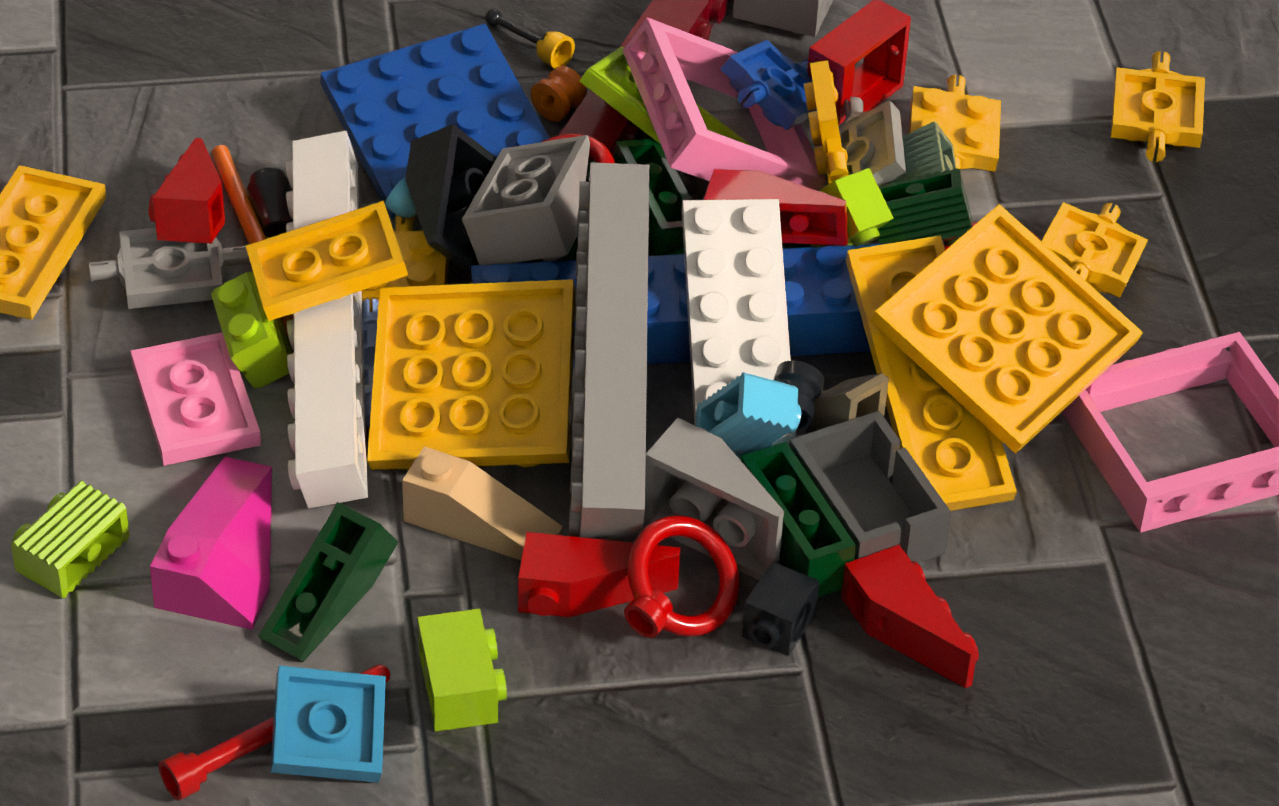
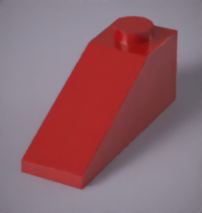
(804, 213)
(584, 574)

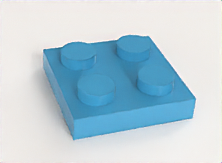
(328, 724)

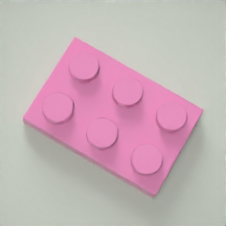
(195, 399)

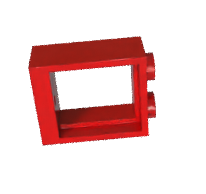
(872, 33)

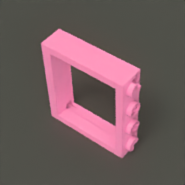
(661, 63)
(1163, 373)

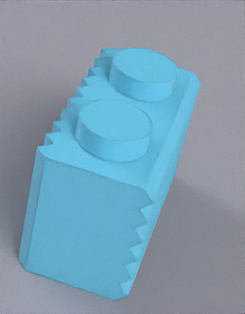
(750, 413)

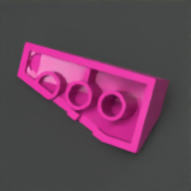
(219, 548)

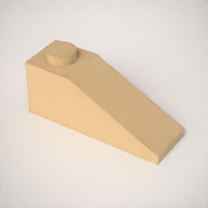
(469, 505)

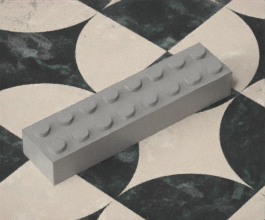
(610, 354)

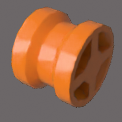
(558, 93)

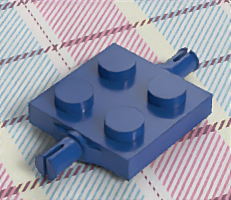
(771, 81)

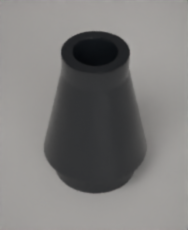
(268, 197)

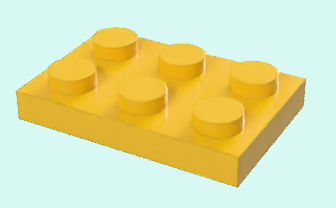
(326, 260)

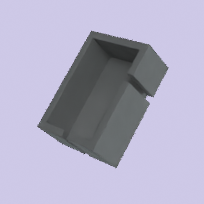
(854, 474)

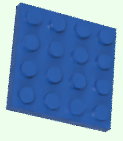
(424, 89)

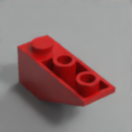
(190, 199)
(902, 611)

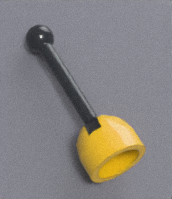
(553, 48)

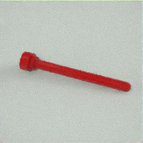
(185, 773)

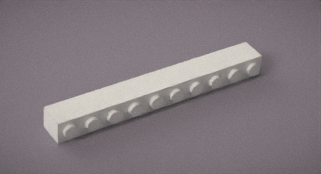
(326, 340)

